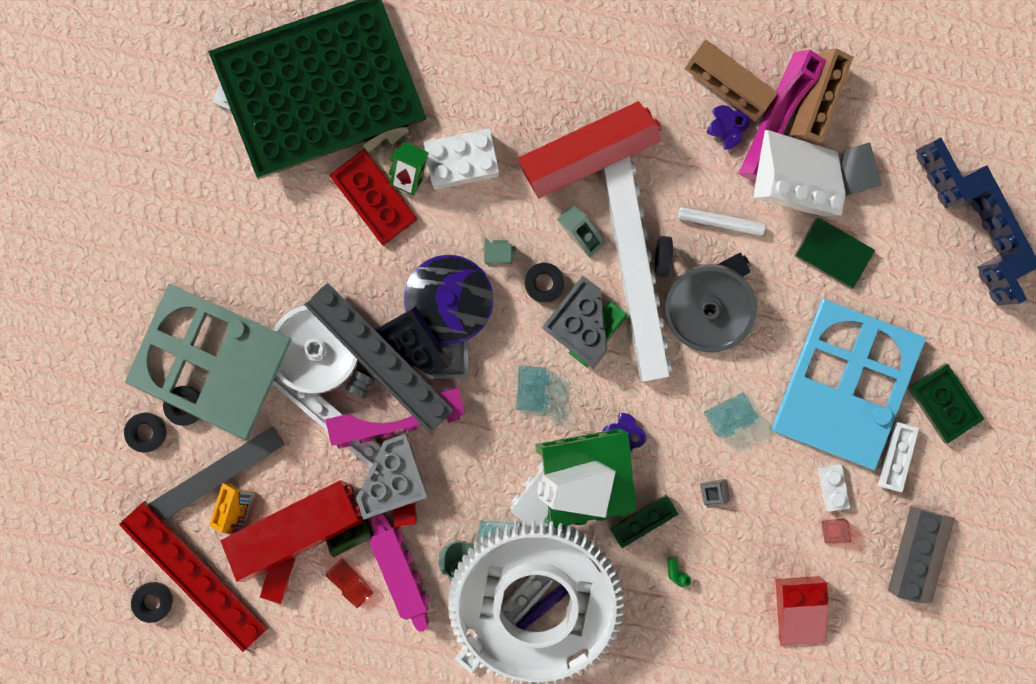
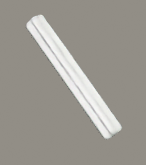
(721, 221)

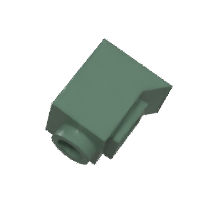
(498, 252)

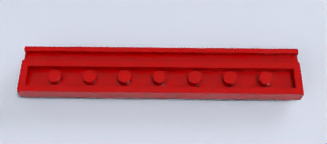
(193, 576)

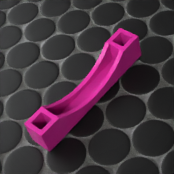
(797, 80)
(349, 428)

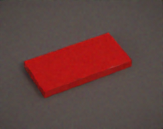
(373, 197)

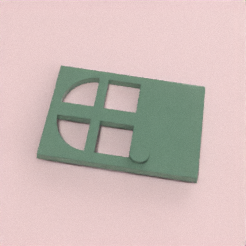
(237, 375)

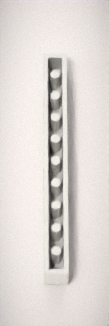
(635, 270)

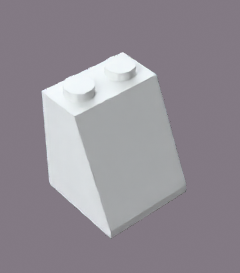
(578, 489)

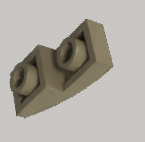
(395, 135)

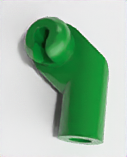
(675, 574)

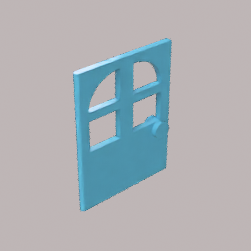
(832, 416)

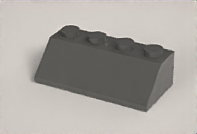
(920, 555)

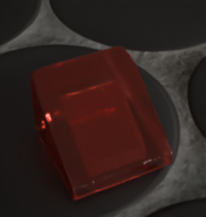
(836, 531)

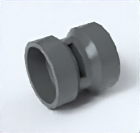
(359, 384)

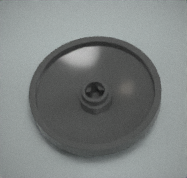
(710, 308)

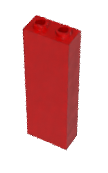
(590, 149)
(292, 531)

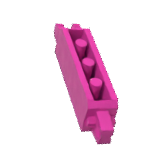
(399, 572)

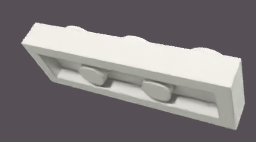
(898, 456)

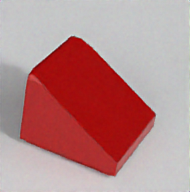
(405, 515)

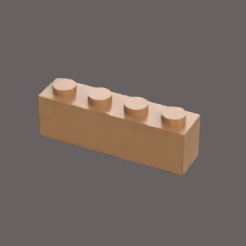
(731, 80)
(821, 99)

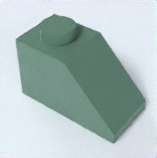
(581, 230)

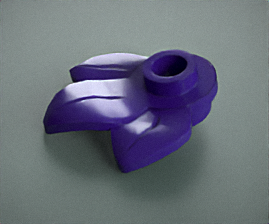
(725, 125)
(628, 423)

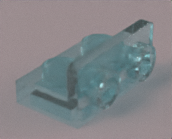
(531, 388)
(731, 415)

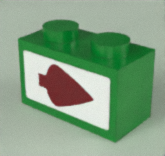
(408, 168)

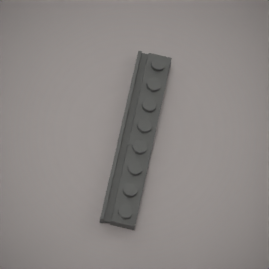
(379, 357)

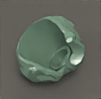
(452, 555)

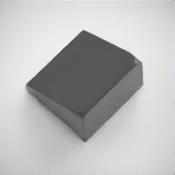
(715, 492)

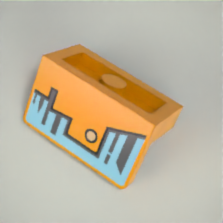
(232, 509)

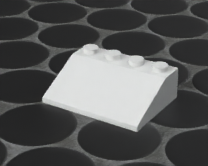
(799, 176)

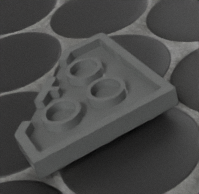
(580, 322)

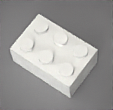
(461, 159)

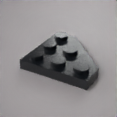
(414, 342)

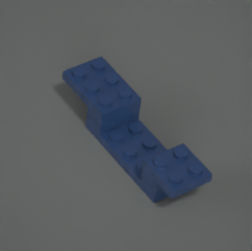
(1007, 237)

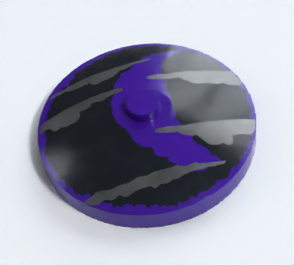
(451, 297)

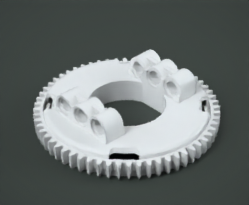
(548, 551)

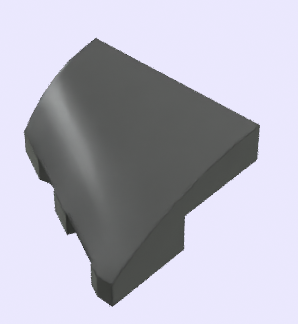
(859, 169)

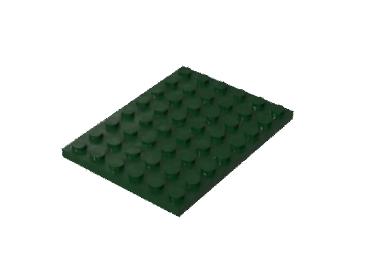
(317, 85)

